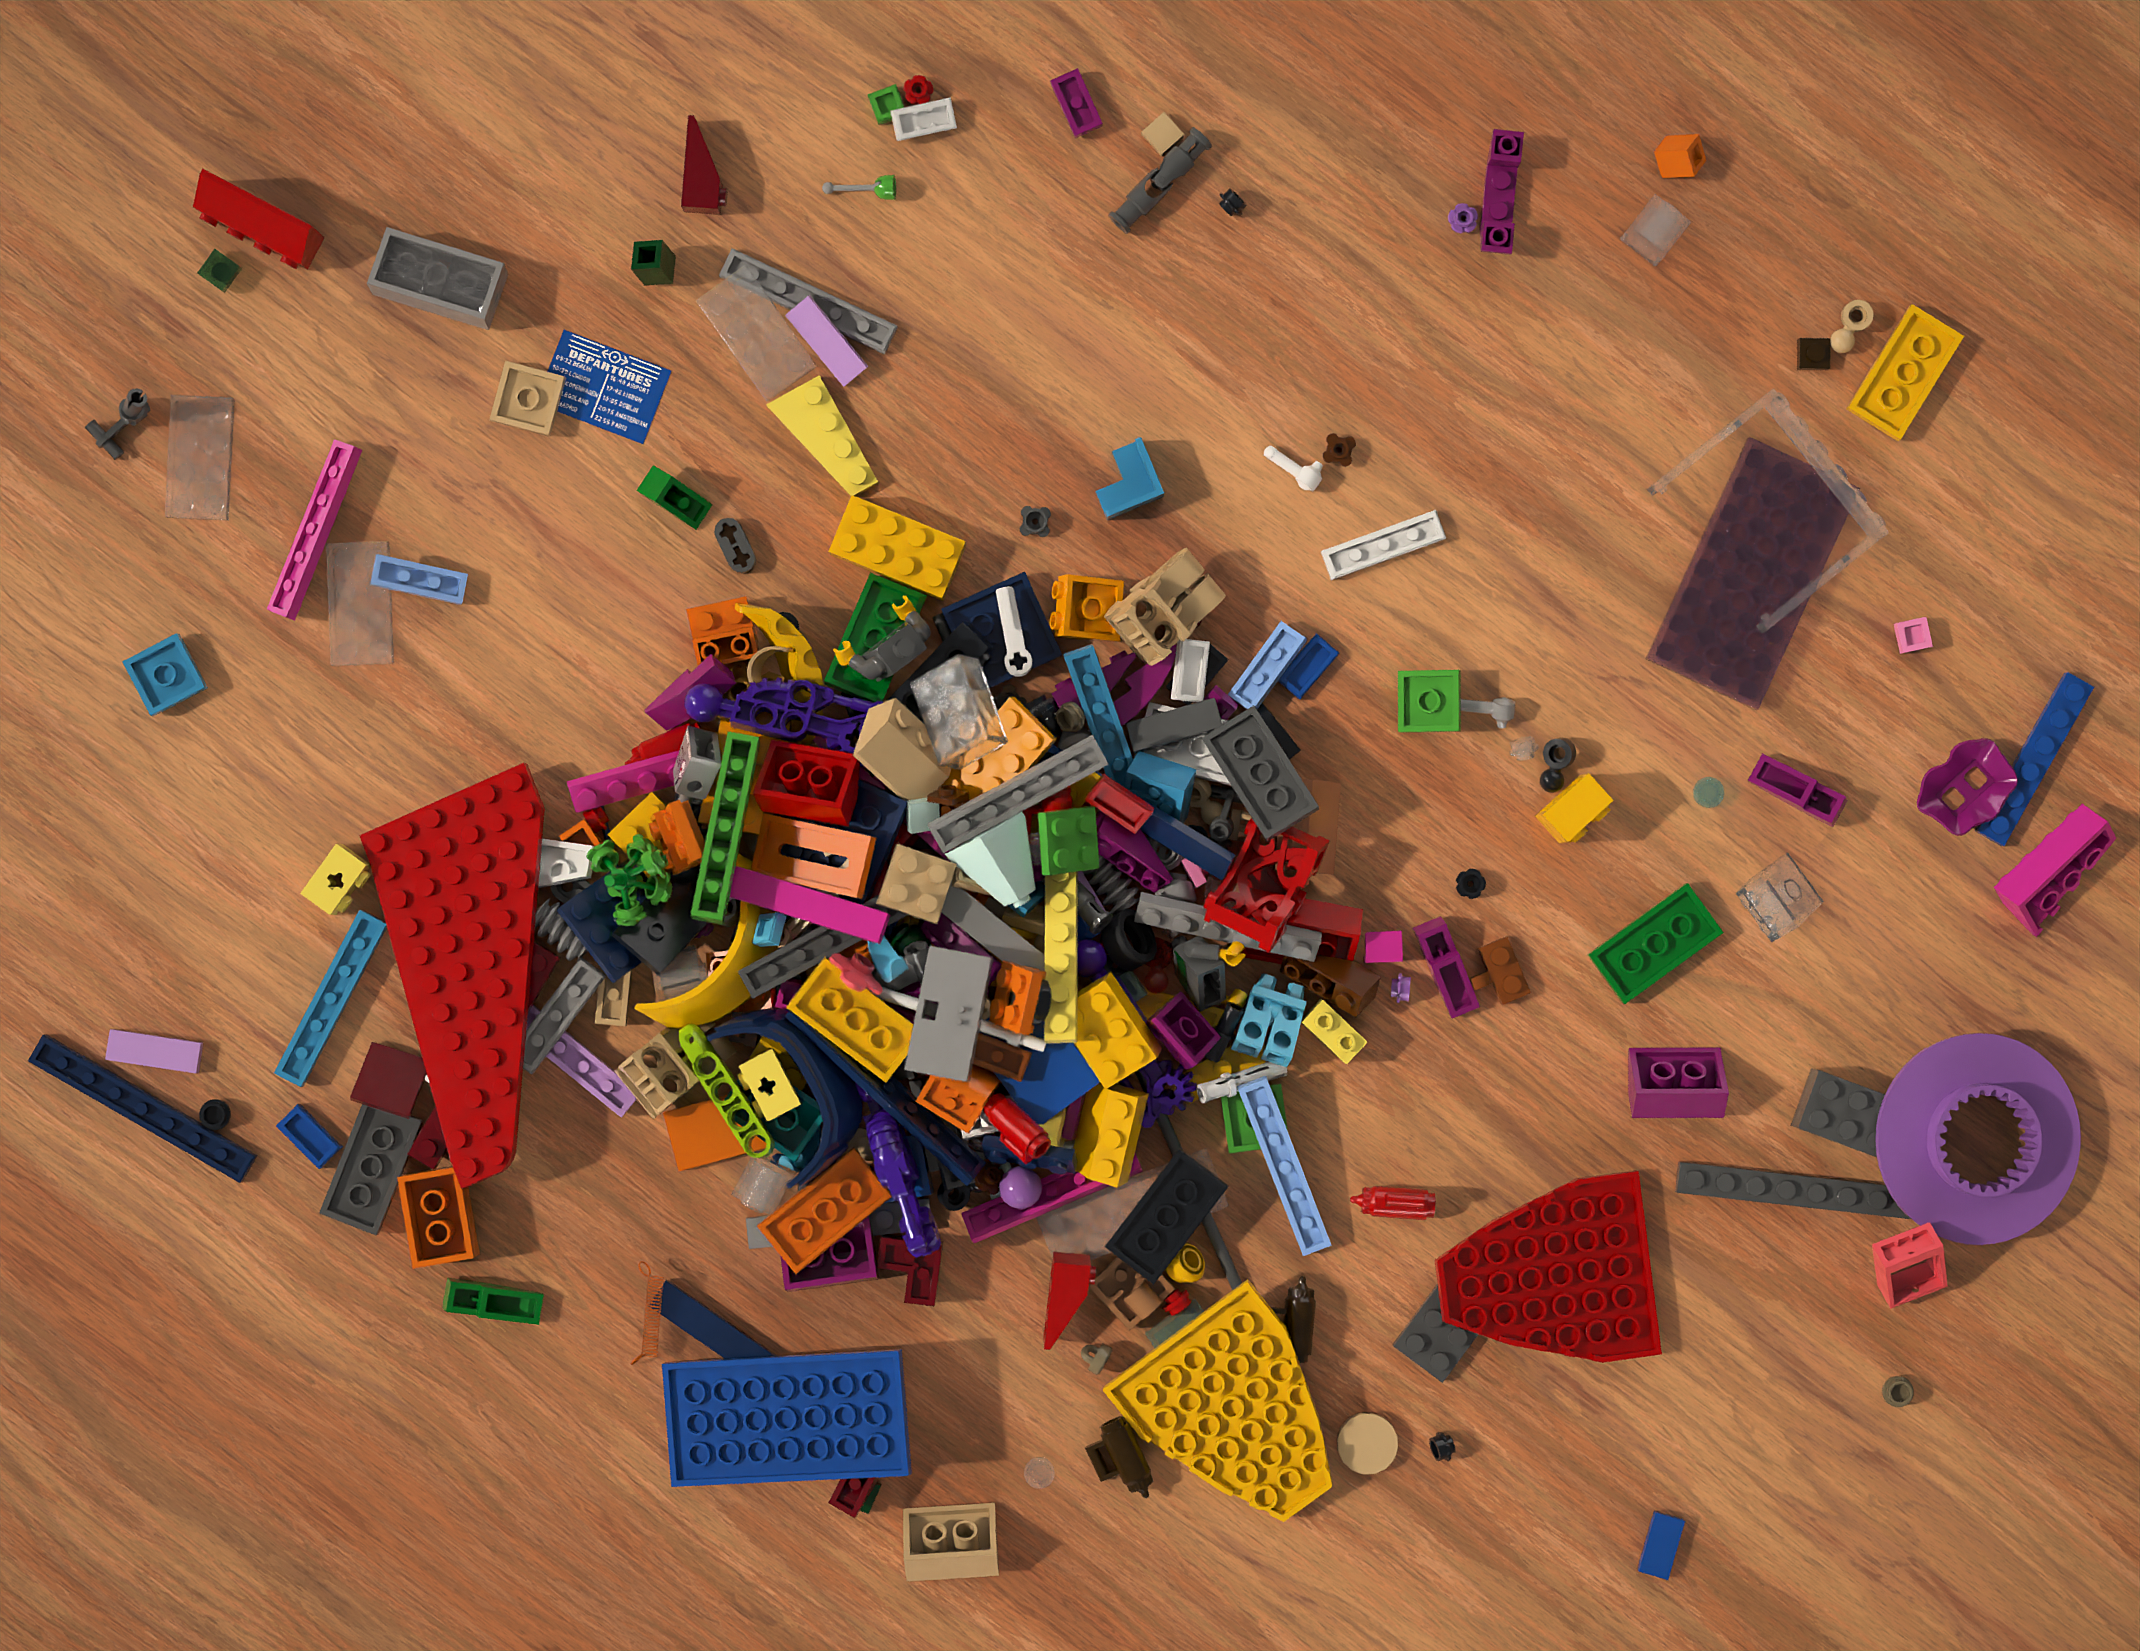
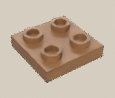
(1129, 1293)

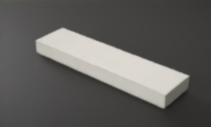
(1383, 545)

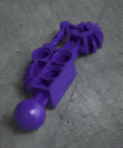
(777, 698)
(1157, 1073)
(899, 1173)

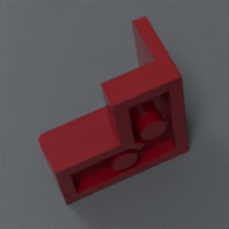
(922, 1271)

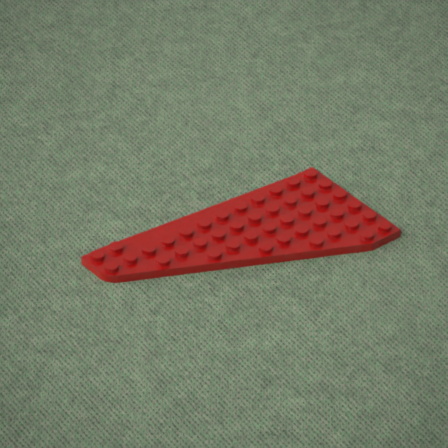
(462, 928)

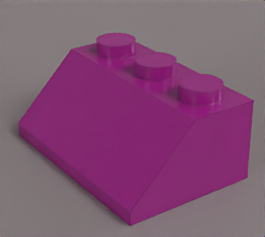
(1677, 1083)
(844, 1262)

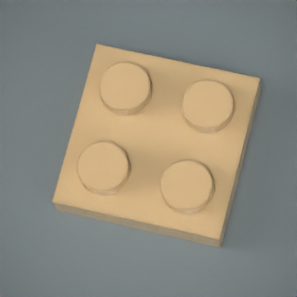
(527, 398)
(916, 884)

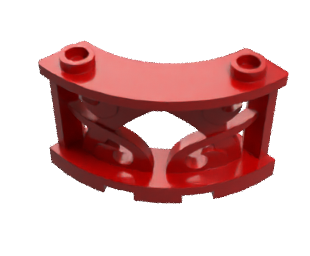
(1268, 925)

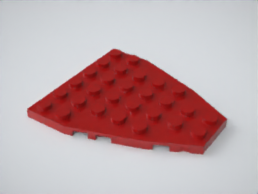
(1560, 1274)

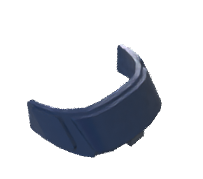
(830, 1085)

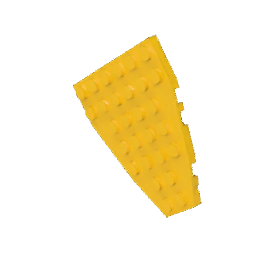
(1231, 1405)

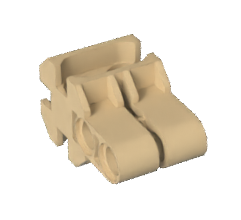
(1173, 597)
(647, 1082)

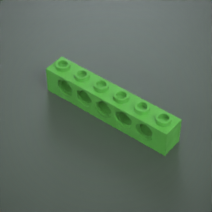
(725, 828)

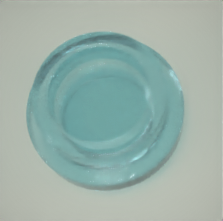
(1708, 792)

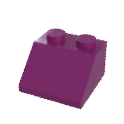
(1183, 1030)

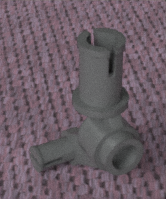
(131, 411)
(1222, 825)

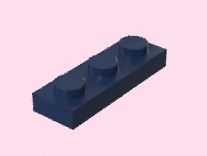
(1056, 1159)

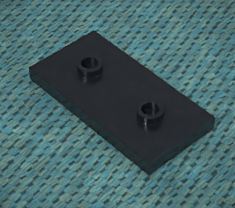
(667, 925)
(1166, 1216)

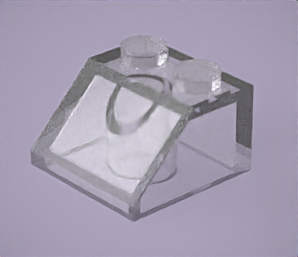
(1779, 897)

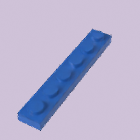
(2038, 754)

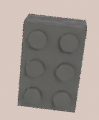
(1839, 1111)

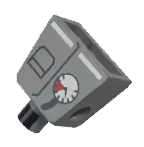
(696, 764)

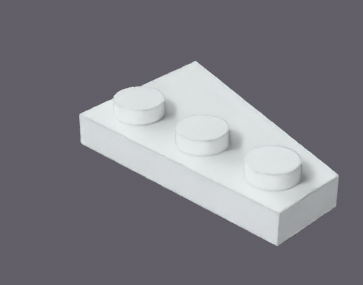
(563, 862)

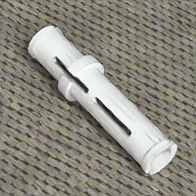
(1228, 1083)

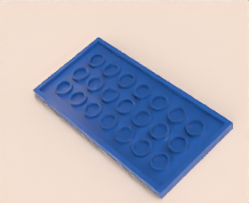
(787, 1418)

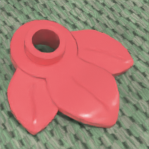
(857, 972)

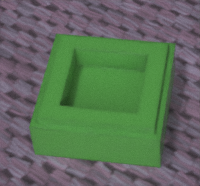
(884, 101)

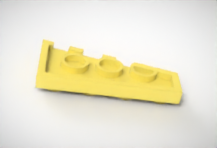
(822, 430)

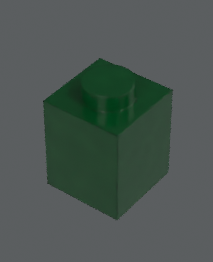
(653, 262)

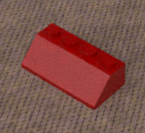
(257, 220)
(1338, 925)

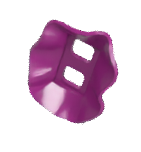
(1979, 804)

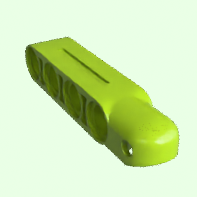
(697, 1053)

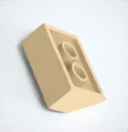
(899, 751)
(950, 1542)

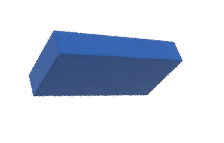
(1308, 666)
(309, 1136)
(1661, 1545)

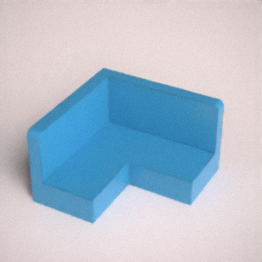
(1138, 485)
(1162, 784)

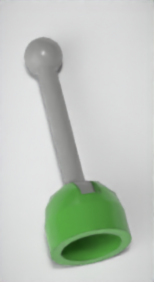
(883, 187)

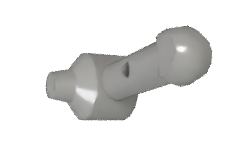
(1501, 709)

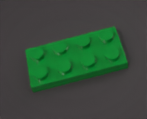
(868, 625)
(1655, 943)

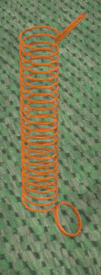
(638, 1357)

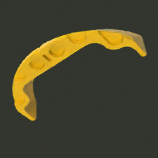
(794, 665)
(724, 987)

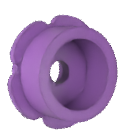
(1463, 226)
(1401, 988)

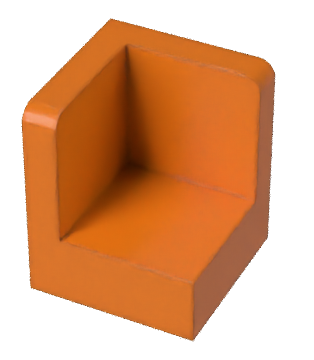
(1680, 156)
(581, 834)

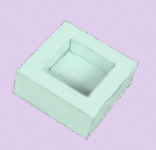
(919, 814)

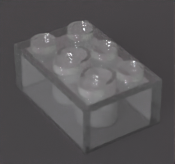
(959, 712)

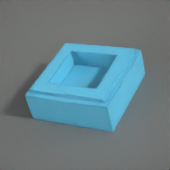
(769, 929)

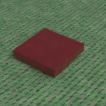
(389, 1080)

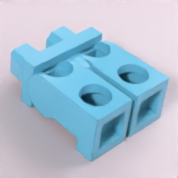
(1273, 1010)

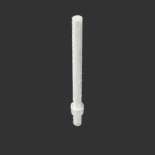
(986, 1027)

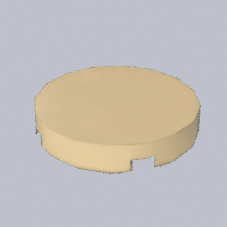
(1367, 1443)

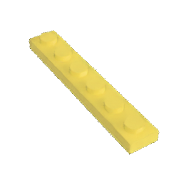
(1061, 956)

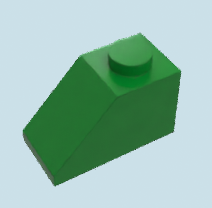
(674, 497)

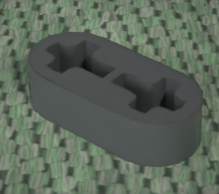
(728, 548)

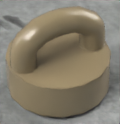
(1101, 1357)

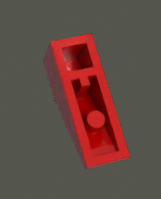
(1067, 1291)

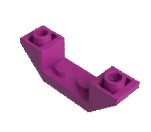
(1499, 191)

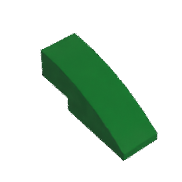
(492, 1301)

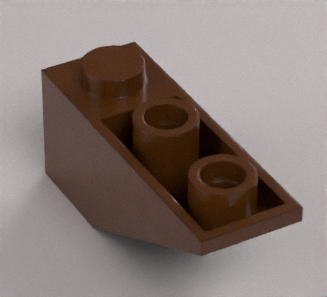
(1336, 980)

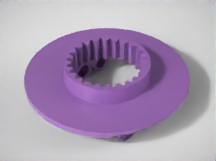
(1911, 1140)

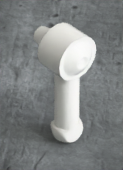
(1306, 476)

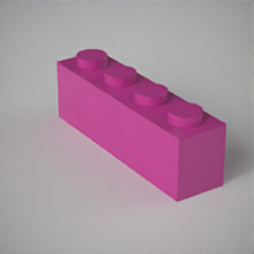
(2054, 867)

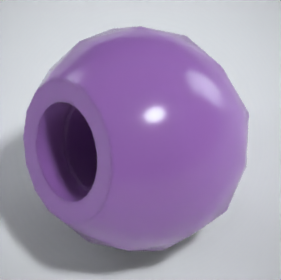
(1020, 1187)

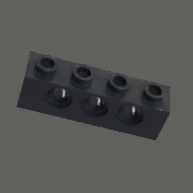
(963, 638)

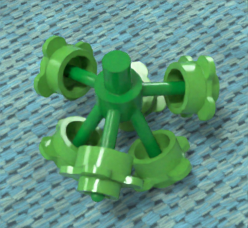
(625, 880)

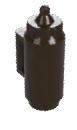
(1299, 1318)
(1125, 1454)

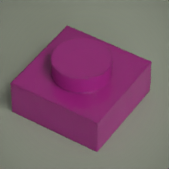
(1225, 703)

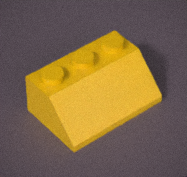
(1109, 1133)

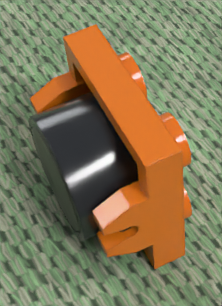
(1020, 998)

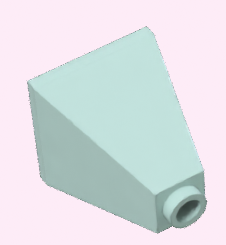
(999, 861)

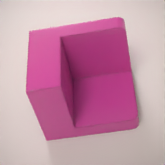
(1383, 947)

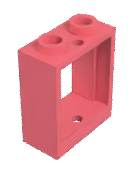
(1903, 1251)

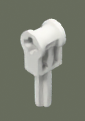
(1012, 631)

